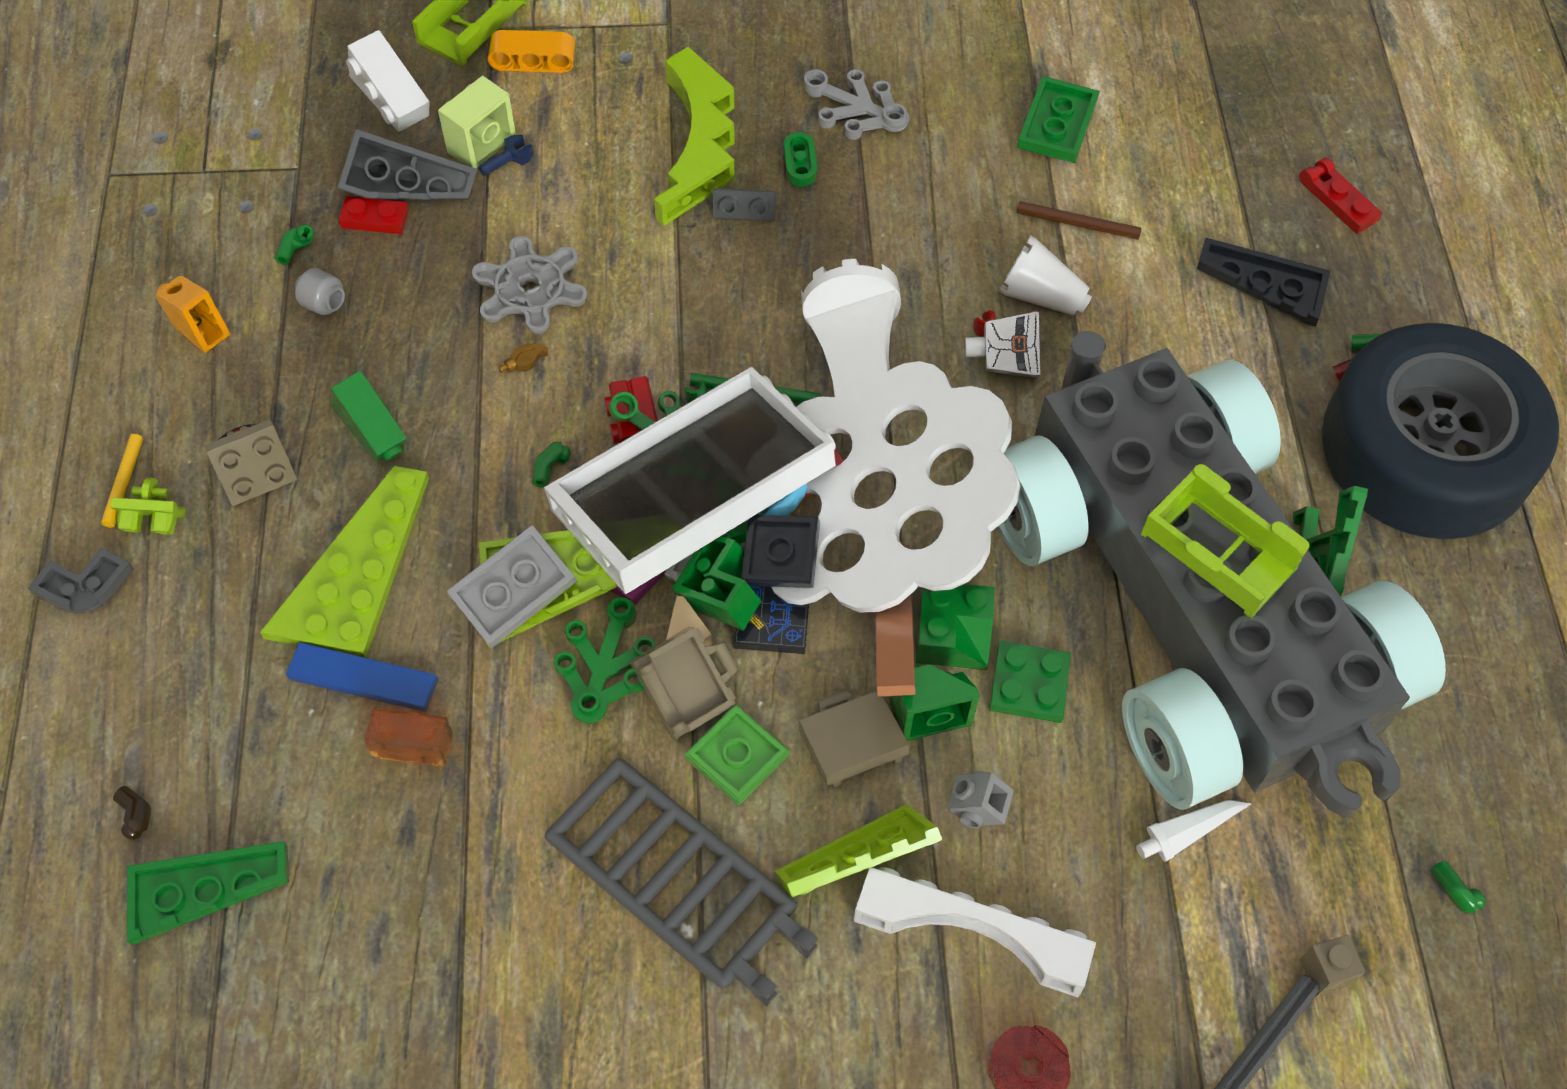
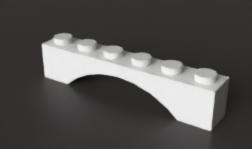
(1052, 955)

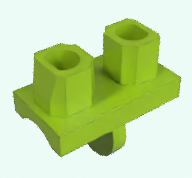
(163, 513)

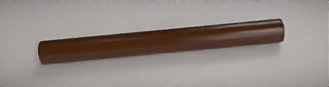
(1079, 220)

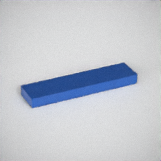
(362, 677)

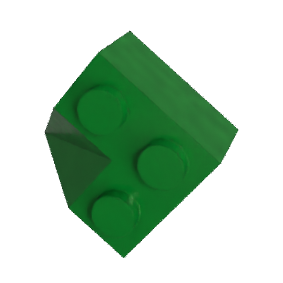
(956, 626)
(940, 703)

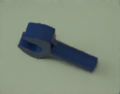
(511, 153)

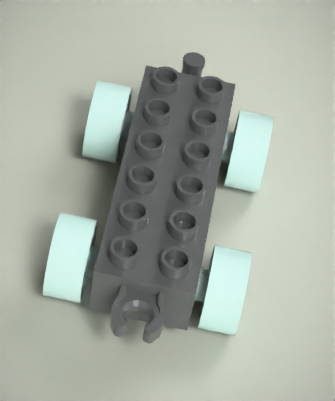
(1248, 695)

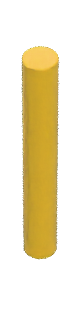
(122, 478)

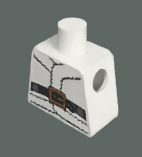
(1009, 345)

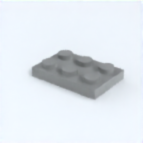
(512, 586)

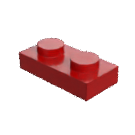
(373, 215)

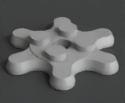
(521, 269)

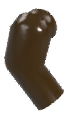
(136, 814)

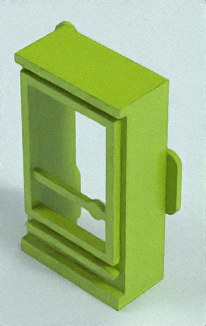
(458, 48)
(1278, 544)

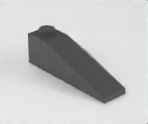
(395, 171)

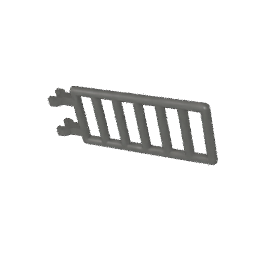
(738, 966)

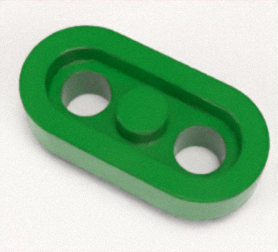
(800, 159)

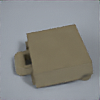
(685, 680)
(852, 736)

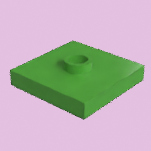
(737, 754)

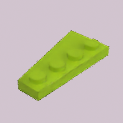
(863, 848)

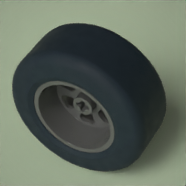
(1454, 380)

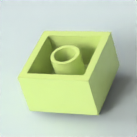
(477, 122)

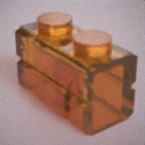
(408, 737)

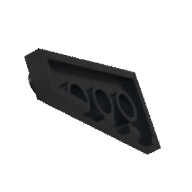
(1272, 279)

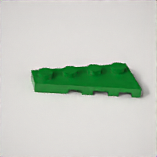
(190, 887)

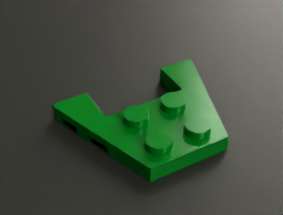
(1334, 547)

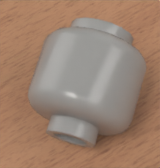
(319, 291)

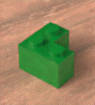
(715, 586)

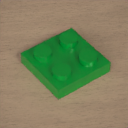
(1030, 681)

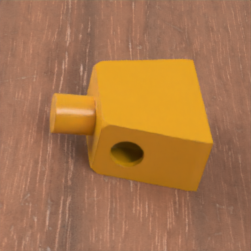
(184, 301)

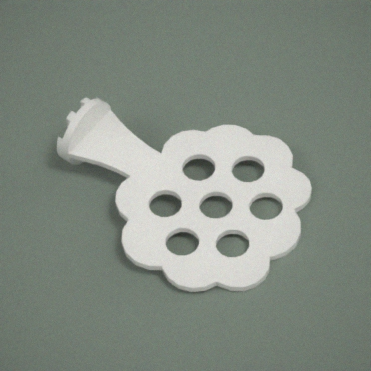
(853, 319)

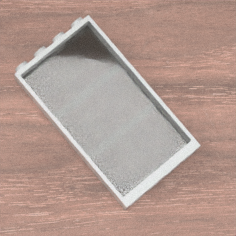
(690, 478)

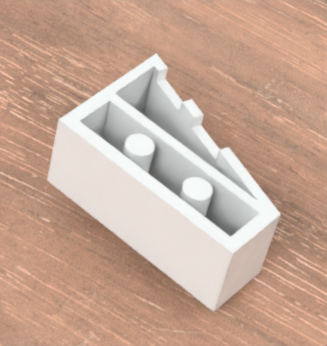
(386, 81)

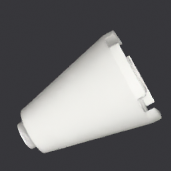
(1045, 281)

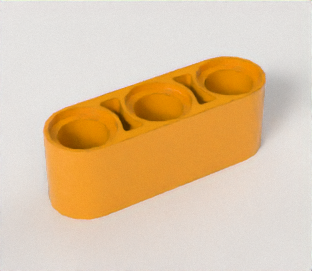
(531, 51)

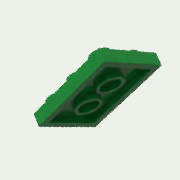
(1058, 119)

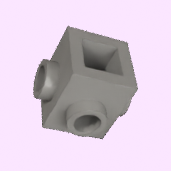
(980, 799)

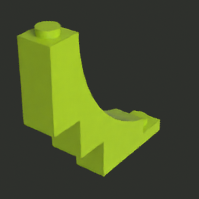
(703, 161)

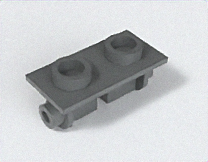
(744, 204)

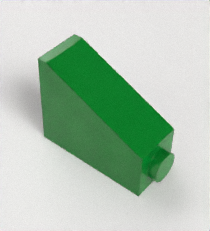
(367, 417)

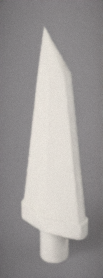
(1180, 832)

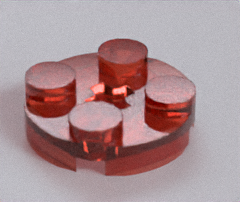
(1029, 1043)

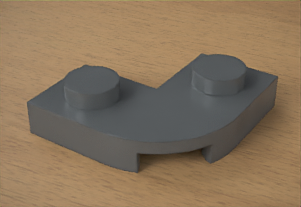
(83, 591)

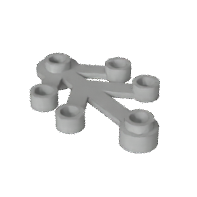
(890, 117)

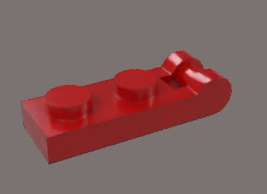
(1340, 195)

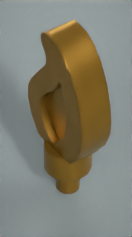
(524, 357)

